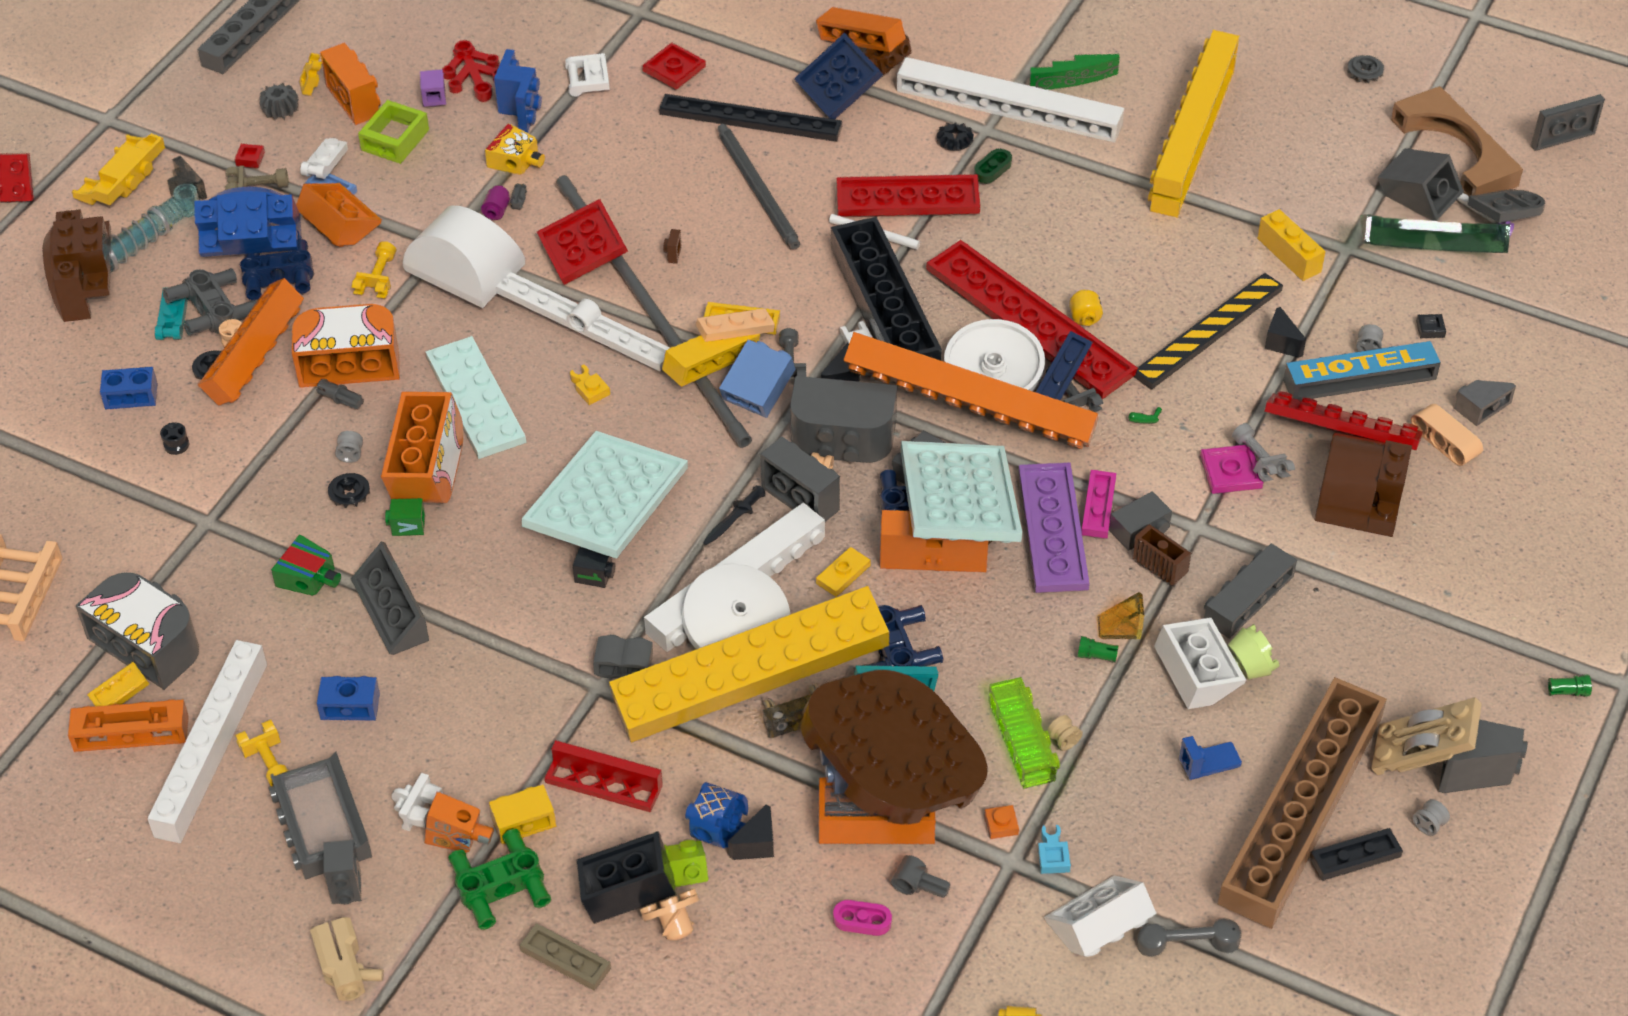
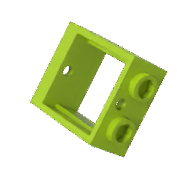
(395, 149)

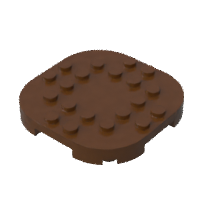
(894, 745)

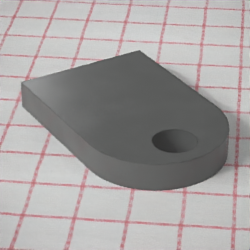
(1508, 204)

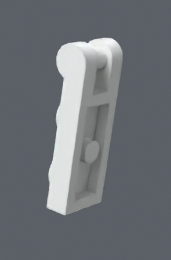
(324, 158)

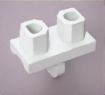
(412, 799)

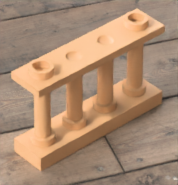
(36, 586)

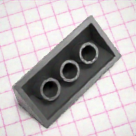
(390, 602)

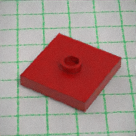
(674, 65)

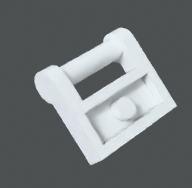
(595, 74)

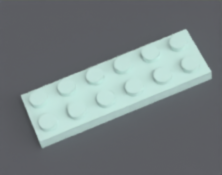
(483, 408)

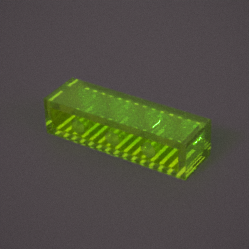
(1023, 732)

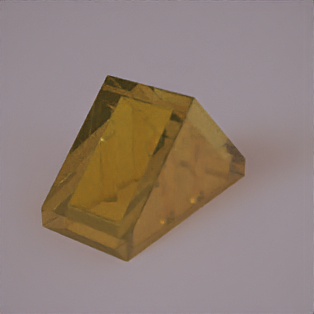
(1123, 619)

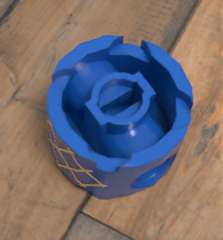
(716, 814)

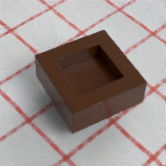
(673, 246)

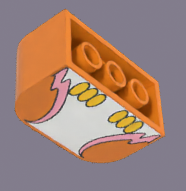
(345, 345)
(424, 447)

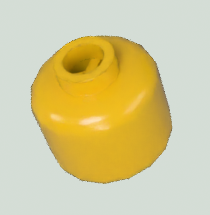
(1085, 307)

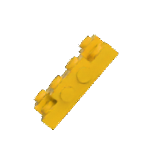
(123, 171)

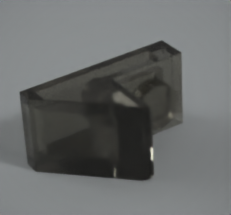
(185, 175)

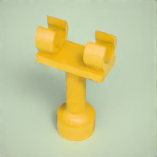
(385, 252)
(261, 744)

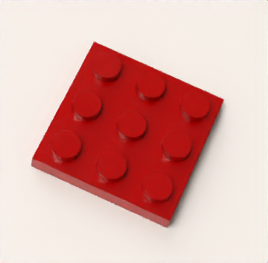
(582, 241)

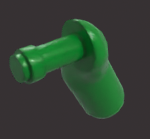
(1143, 418)

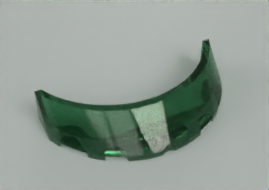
(1435, 235)

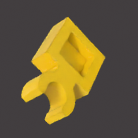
(309, 76)
(589, 387)

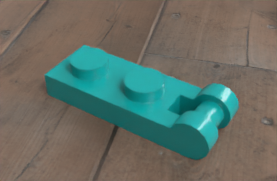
(171, 319)

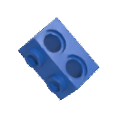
(128, 388)

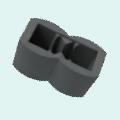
(620, 656)

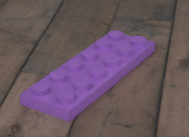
(1053, 528)

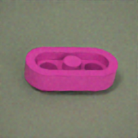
(863, 916)

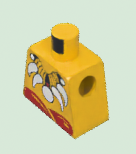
(513, 151)

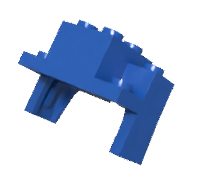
(245, 222)

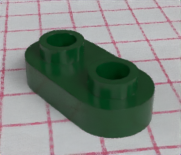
(993, 165)

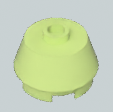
(1252, 653)

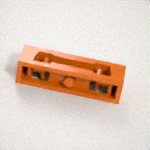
(128, 725)

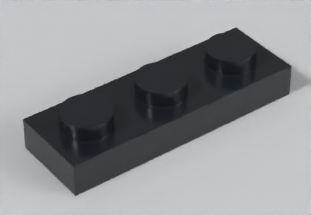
(1356, 854)

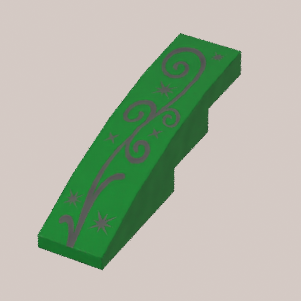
(1081, 71)

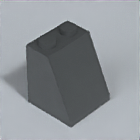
(1422, 182)
(1490, 764)

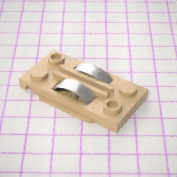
(1427, 737)

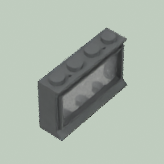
(317, 810)

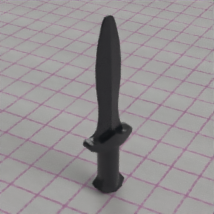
(740, 508)

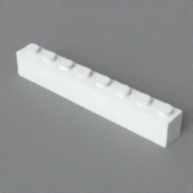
(766, 552)
(207, 742)

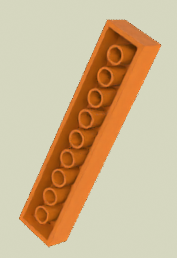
(971, 389)

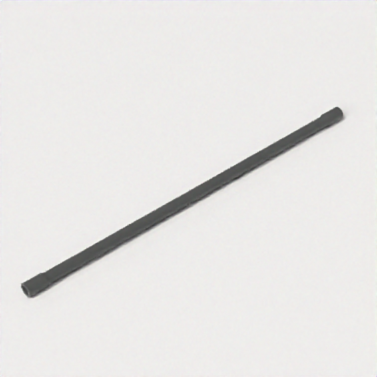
(734, 427)

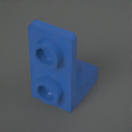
(1207, 761)

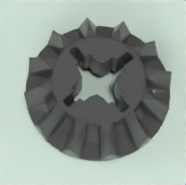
(1365, 62)

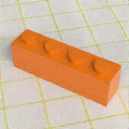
(862, 28)

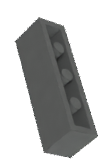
(1250, 589)

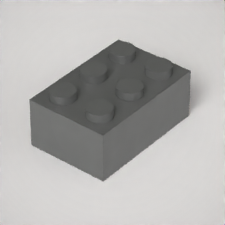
(799, 479)

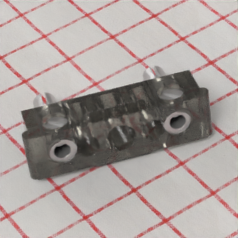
(785, 716)

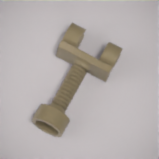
(279, 178)

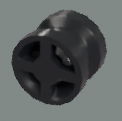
(174, 438)

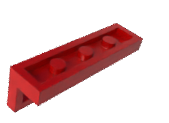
(612, 769)

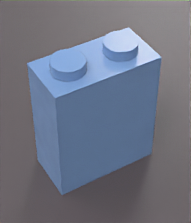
(757, 378)

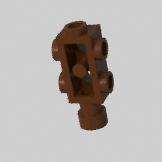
(887, 60)

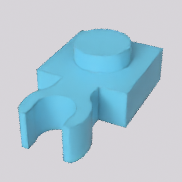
(1053, 854)

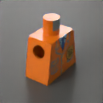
(455, 824)

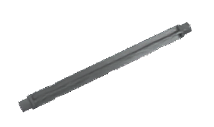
(758, 186)

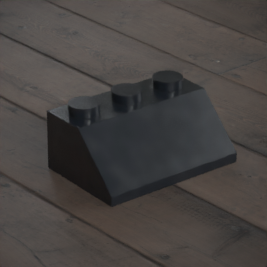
(625, 877)

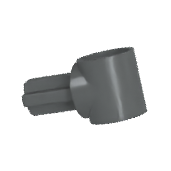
(913, 876)

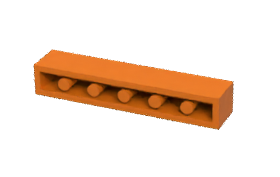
(251, 342)

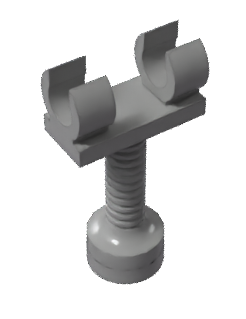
(1273, 464)

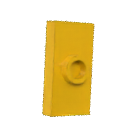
(843, 571)
(119, 687)

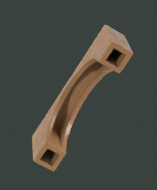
(1441, 113)

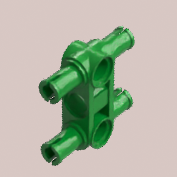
(499, 879)

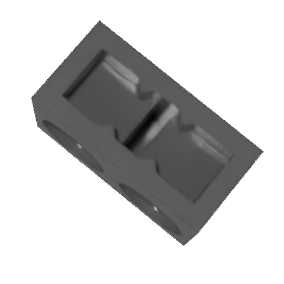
(342, 872)

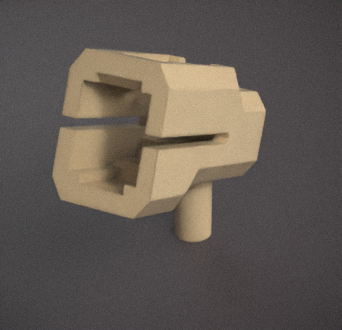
(343, 974)

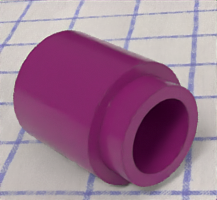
(495, 202)

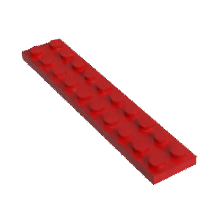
(1010, 300)

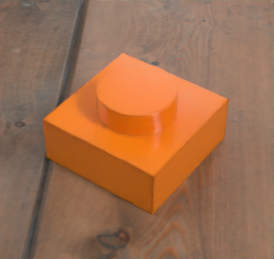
(1001, 822)

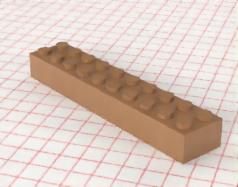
(1301, 803)

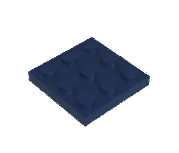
(838, 76)

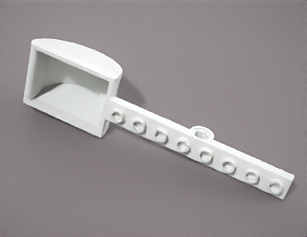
(479, 259)

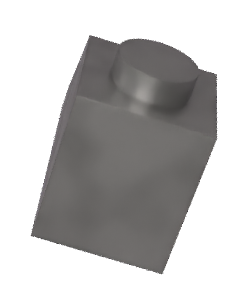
(1483, 399)

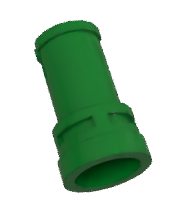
(1090, 648)
(1576, 685)

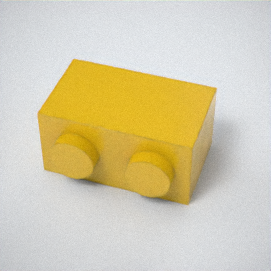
(525, 810)

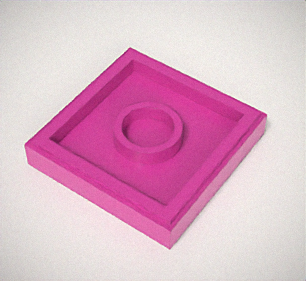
(1230, 469)

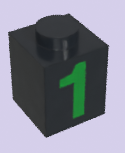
(593, 568)

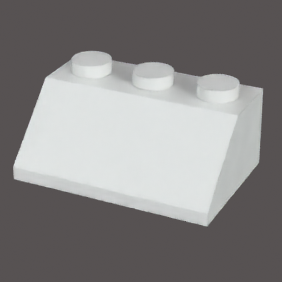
(1198, 662)
(1101, 915)

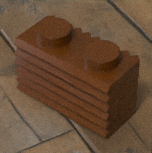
(1161, 554)

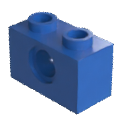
(348, 698)

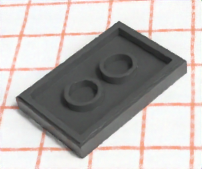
(1567, 122)

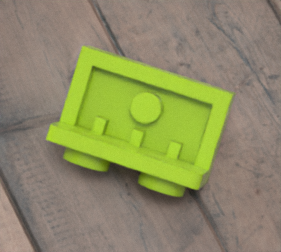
(688, 862)

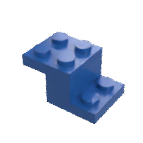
(517, 90)

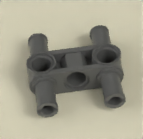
(209, 299)

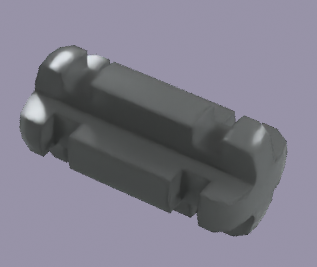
(518, 196)

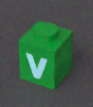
(406, 517)

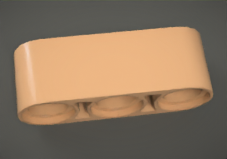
(1447, 434)

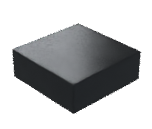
(1431, 326)

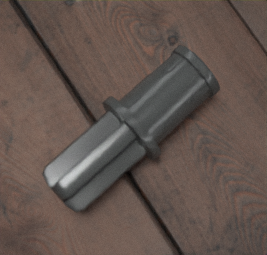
(339, 394)

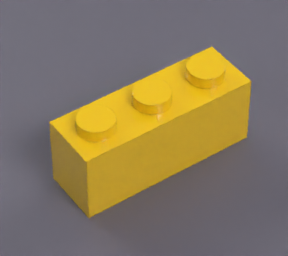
(1291, 245)

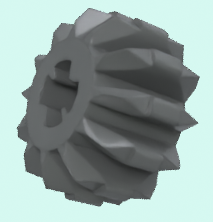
(279, 101)

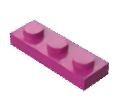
(1098, 504)

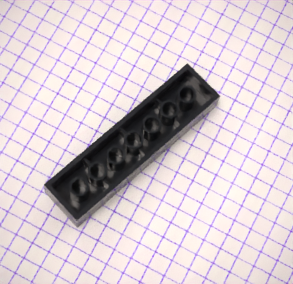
(882, 287)

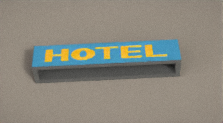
(1362, 371)

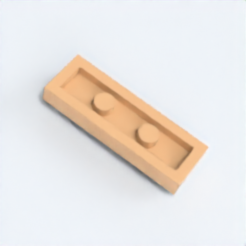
(735, 325)

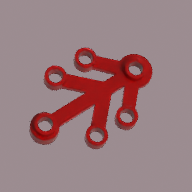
(466, 52)

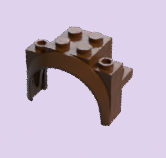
(73, 247)

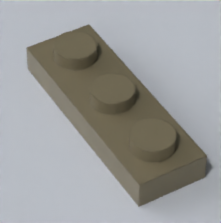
(565, 956)

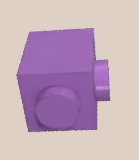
(433, 87)

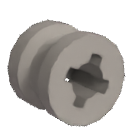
(1369, 338)
(349, 446)
(1431, 817)

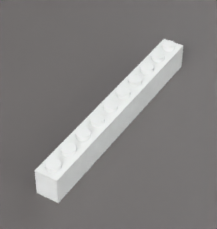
(1010, 99)

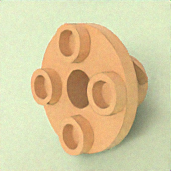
(673, 914)

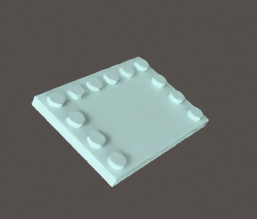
(960, 492)
(605, 494)

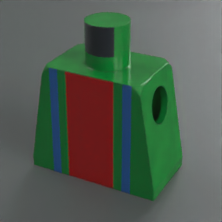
(305, 568)

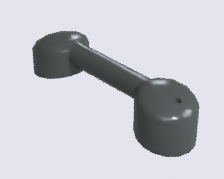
(1224, 936)

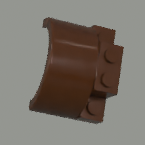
(1361, 475)

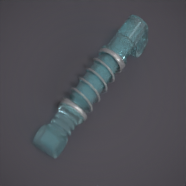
(157, 220)

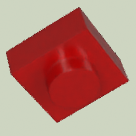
(249, 155)

